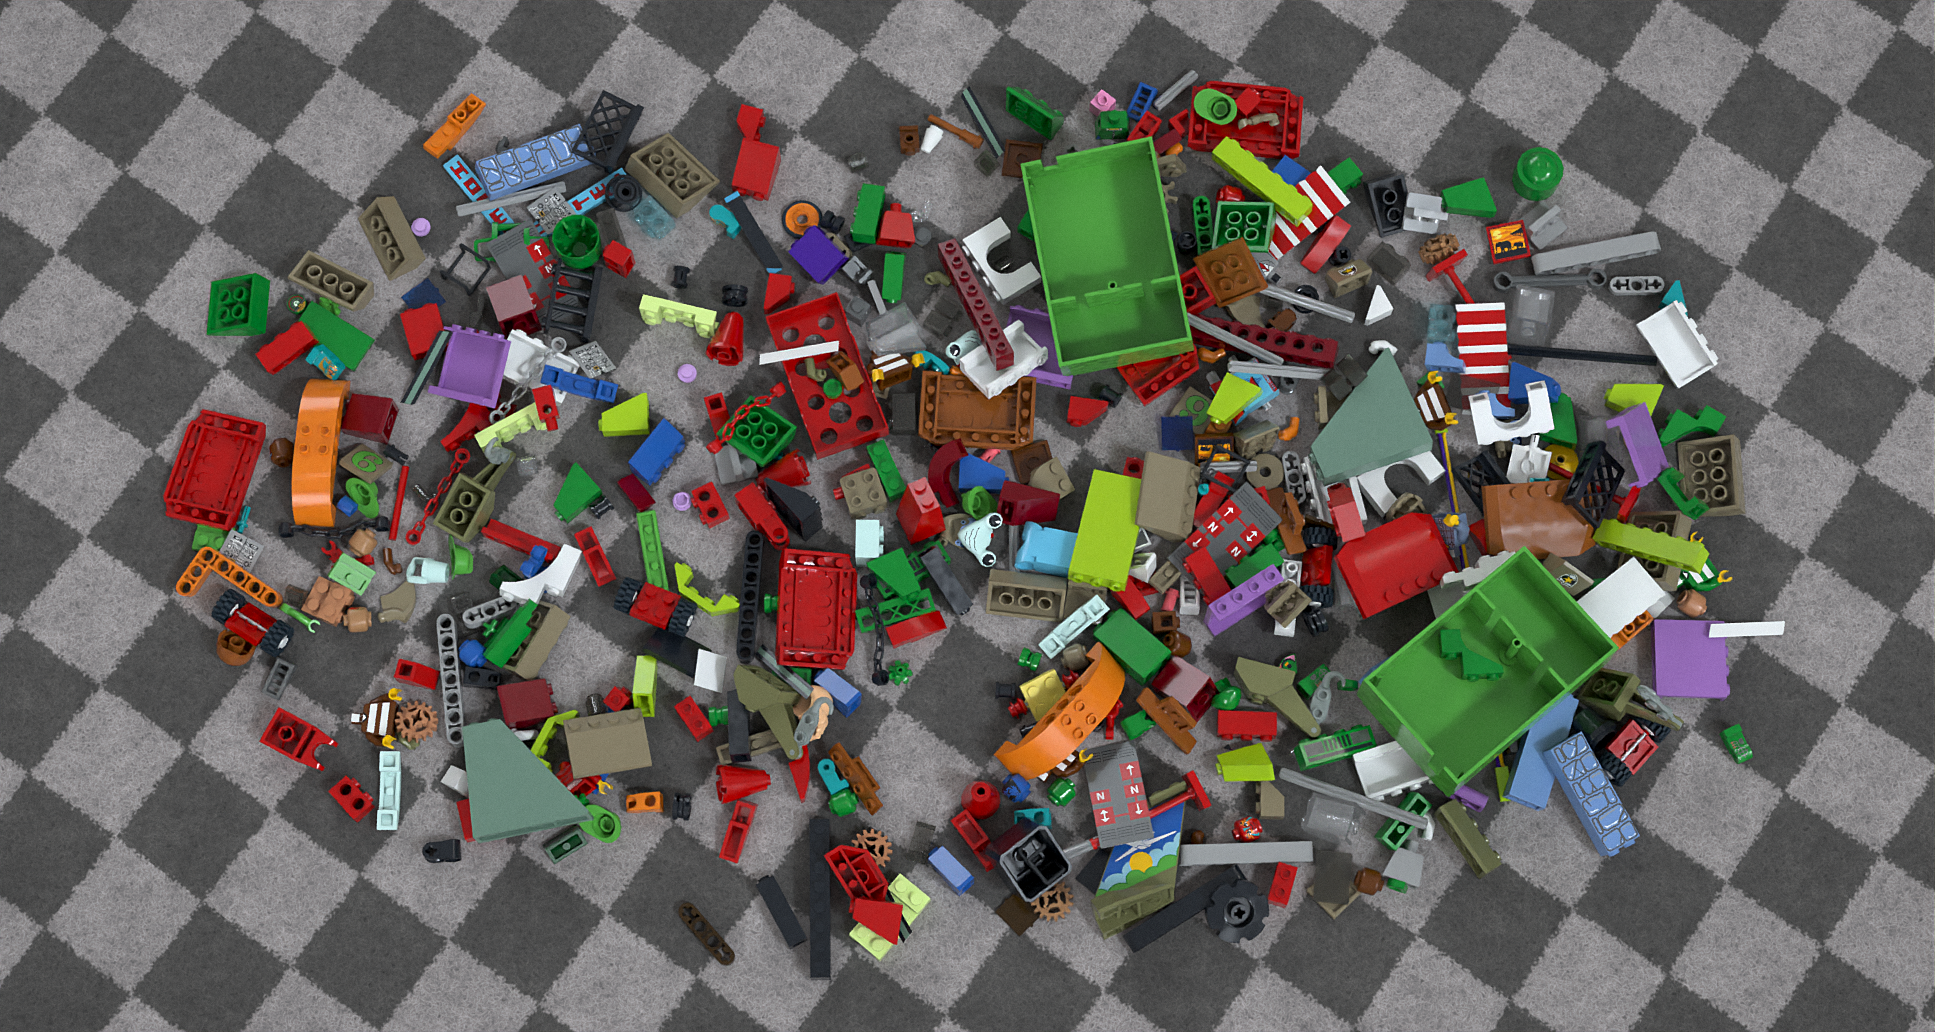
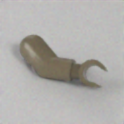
(1271, 117)

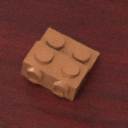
(328, 601)

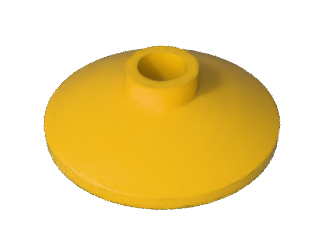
(1569, 456)

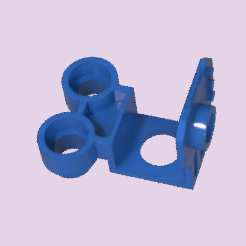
(533, 565)

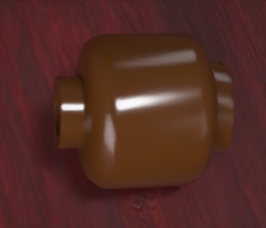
(281, 452)
(1178, 643)
(1368, 881)

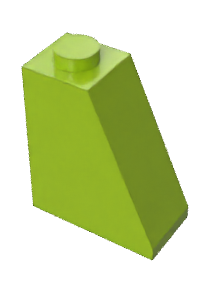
(1627, 395)
(1232, 398)
(627, 418)
(645, 685)
(1245, 764)

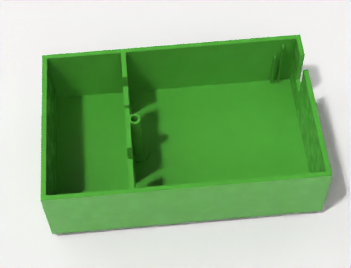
(1107, 257)
(1514, 619)

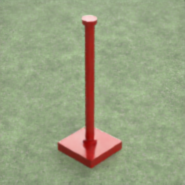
(1448, 267)
(1626, 503)
(1194, 791)

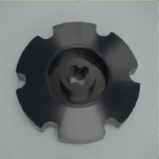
(1226, 900)

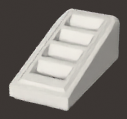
(1188, 606)

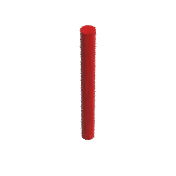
(398, 503)

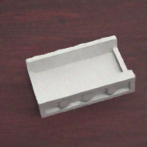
(1677, 344)
(525, 354)
(984, 376)
(1320, 495)
(1388, 771)

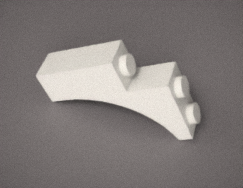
(553, 579)

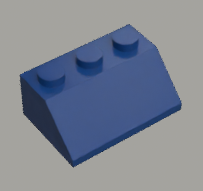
(656, 452)

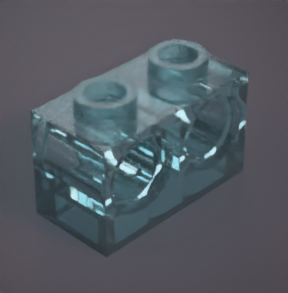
(658, 216)
(1436, 324)

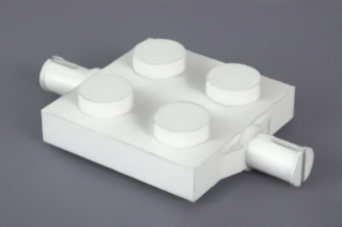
(1528, 462)

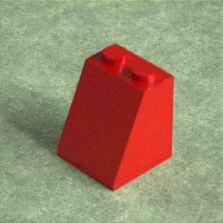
(756, 169)
(920, 512)

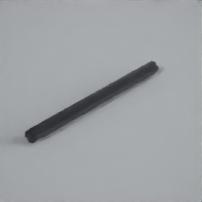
(1582, 355)

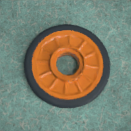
(797, 209)

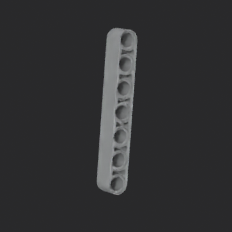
(1596, 253)
(451, 671)
(1245, 853)

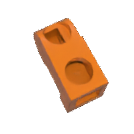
(645, 802)

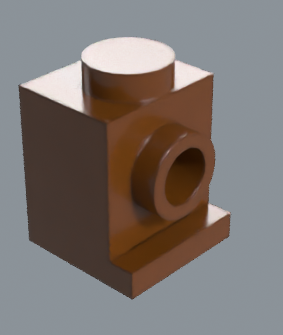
(909, 147)
(1282, 320)
(1160, 617)

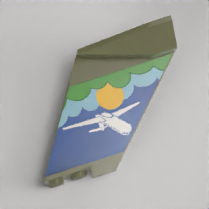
(1141, 873)

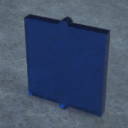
(423, 294)
(1177, 433)

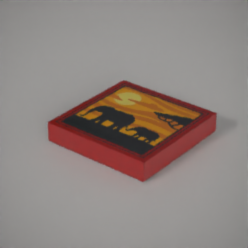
(1508, 242)

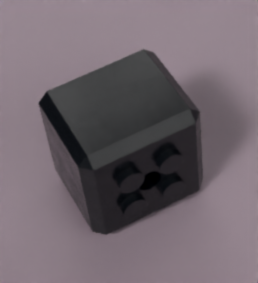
(1016, 873)

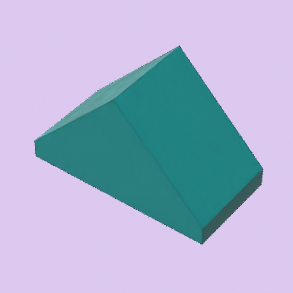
(1673, 294)

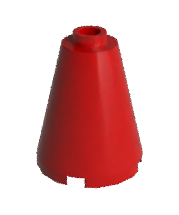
(728, 341)
(788, 470)
(739, 782)
(979, 805)

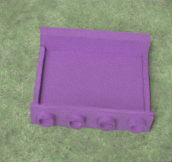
(1039, 328)
(473, 366)
(1641, 442)
(1241, 600)
(1687, 660)

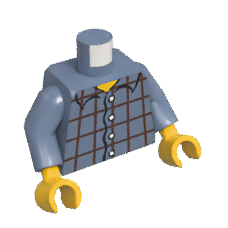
(1453, 530)

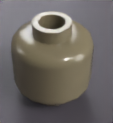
(1074, 657)

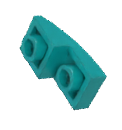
(937, 364)

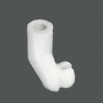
(1381, 345)
(525, 734)
(1428, 831)

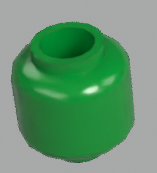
(1061, 792)
(843, 802)

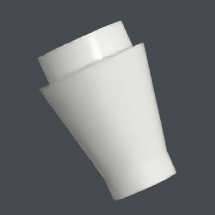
(931, 138)

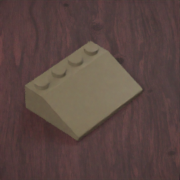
(671, 174)
(1713, 474)
(1167, 497)
(1670, 522)
(607, 743)

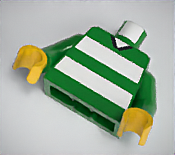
(1706, 580)

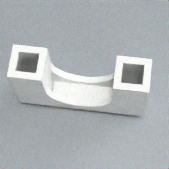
(1004, 286)
(1536, 419)
(1378, 494)

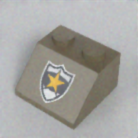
(1348, 277)
(1567, 575)

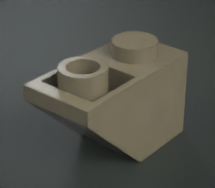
(1270, 801)

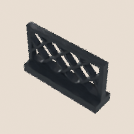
(623, 134)
(1487, 470)
(1585, 474)

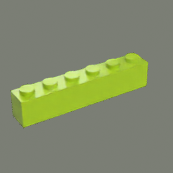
(1262, 181)
(1651, 545)

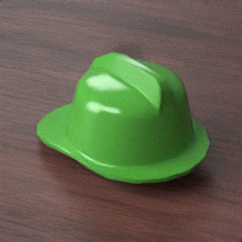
(1215, 106)
(364, 495)
(978, 503)
(460, 559)
(605, 825)

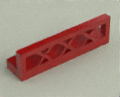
(518, 540)

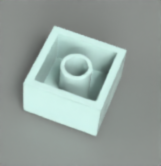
(868, 539)

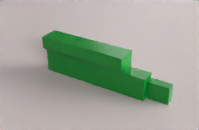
(511, 635)

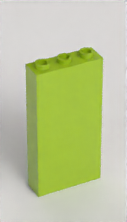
(1107, 532)

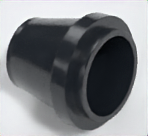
(614, 194)
(1595, 728)

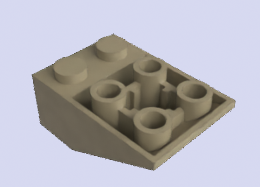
(1255, 438)

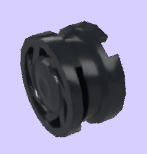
(1309, 291)
(734, 295)
(1315, 621)
(682, 806)

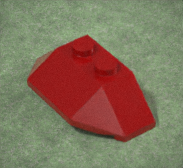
(857, 872)

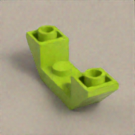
(724, 606)
(549, 731)

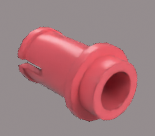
(989, 454)
(1170, 600)

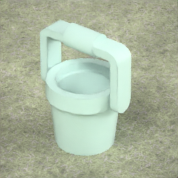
(431, 572)

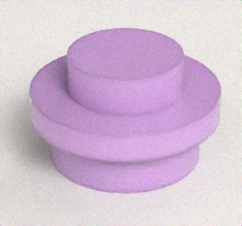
(420, 227)
(687, 373)
(682, 501)

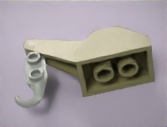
(473, 499)
(1274, 686)
(1612, 695)
(774, 700)

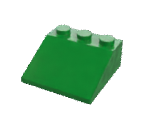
(1033, 112)
(1248, 220)
(238, 306)
(760, 433)

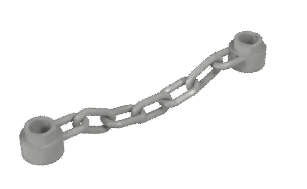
(531, 376)

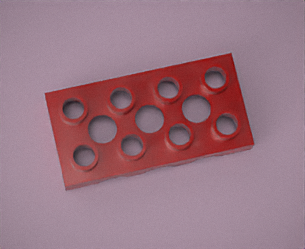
(805, 321)

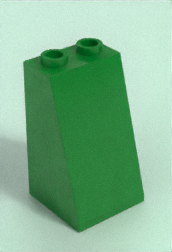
(1132, 646)

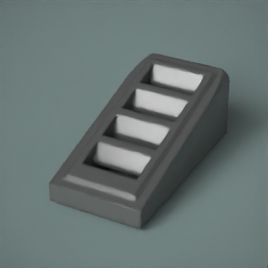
(273, 675)

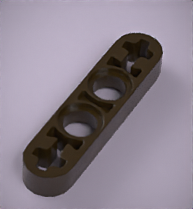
(706, 934)

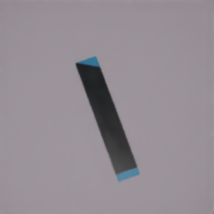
(753, 233)

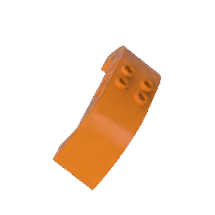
(317, 451)
(1068, 720)

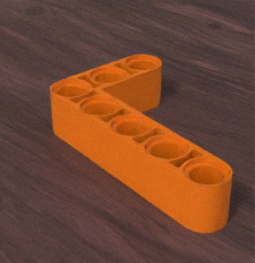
(230, 574)

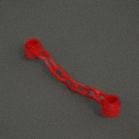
(715, 445)
(435, 500)

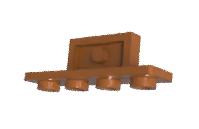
(1292, 522)
(1170, 717)
(858, 777)

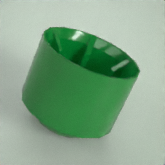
(1537, 174)
(577, 241)

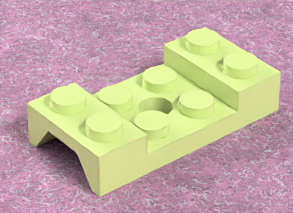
(655, 309)
(511, 426)
(913, 903)

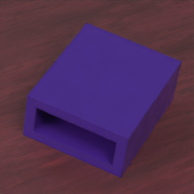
(818, 254)

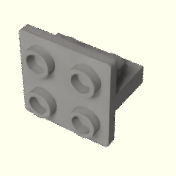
(1422, 213)
(1543, 225)
(734, 465)

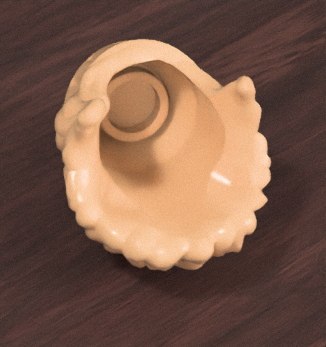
(803, 705)

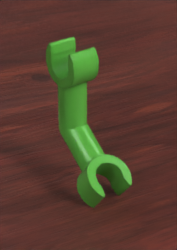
(299, 616)

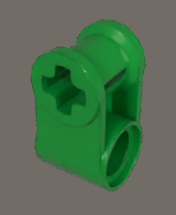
(1136, 724)

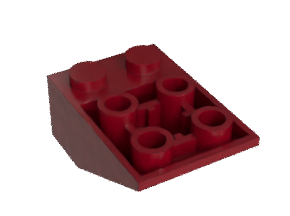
(1026, 503)

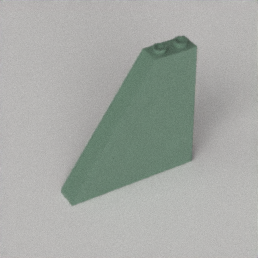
(1371, 427)
(511, 787)

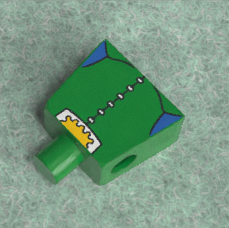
(1112, 125)

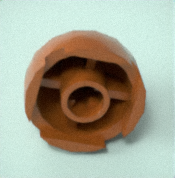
(234, 649)

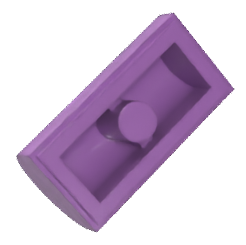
(1470, 798)

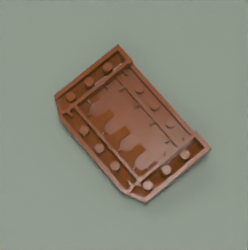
(958, 409)
(1535, 518)

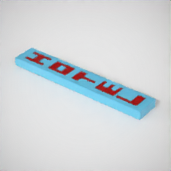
(474, 189)
(587, 199)

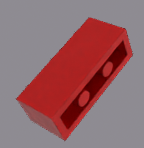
(286, 347)
(1206, 575)
(1246, 725)

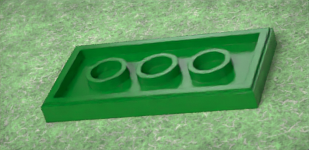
(337, 335)

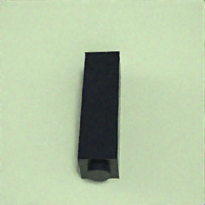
(945, 580)
(738, 729)
(781, 911)

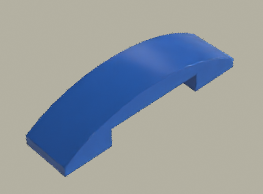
(578, 384)

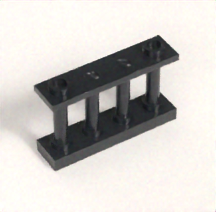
(585, 312)

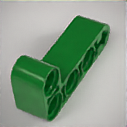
(1202, 232)

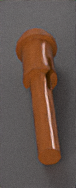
(966, 136)

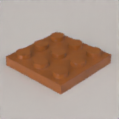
(1231, 272)

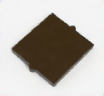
(1311, 521)
(1018, 914)

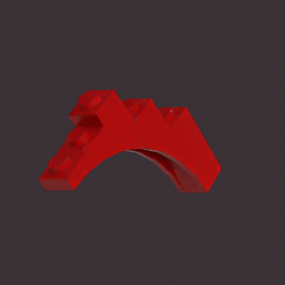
(474, 420)

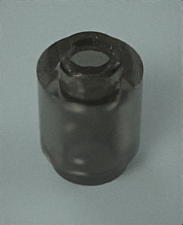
(595, 705)

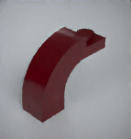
(940, 470)

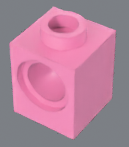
(1102, 102)

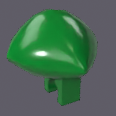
(1228, 696)

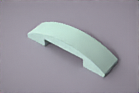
(1073, 625)
(389, 790)

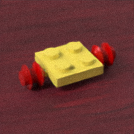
(1042, 694)

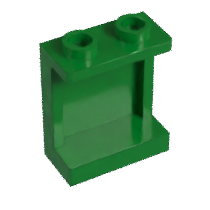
(1692, 508)

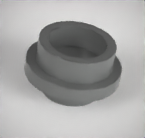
(922, 236)

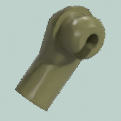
(937, 277)
(813, 372)
(404, 741)

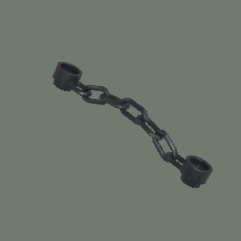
(286, 529)
(879, 677)

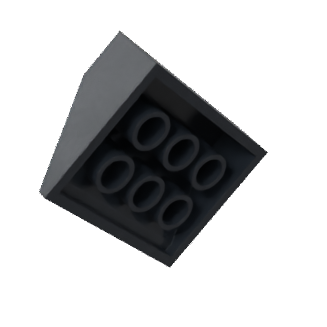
(796, 507)

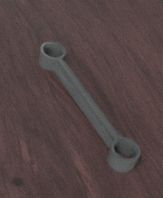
(1550, 280)

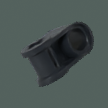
(445, 851)

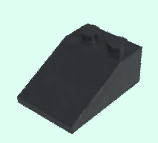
(1387, 202)

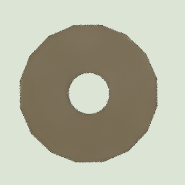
(1273, 465)

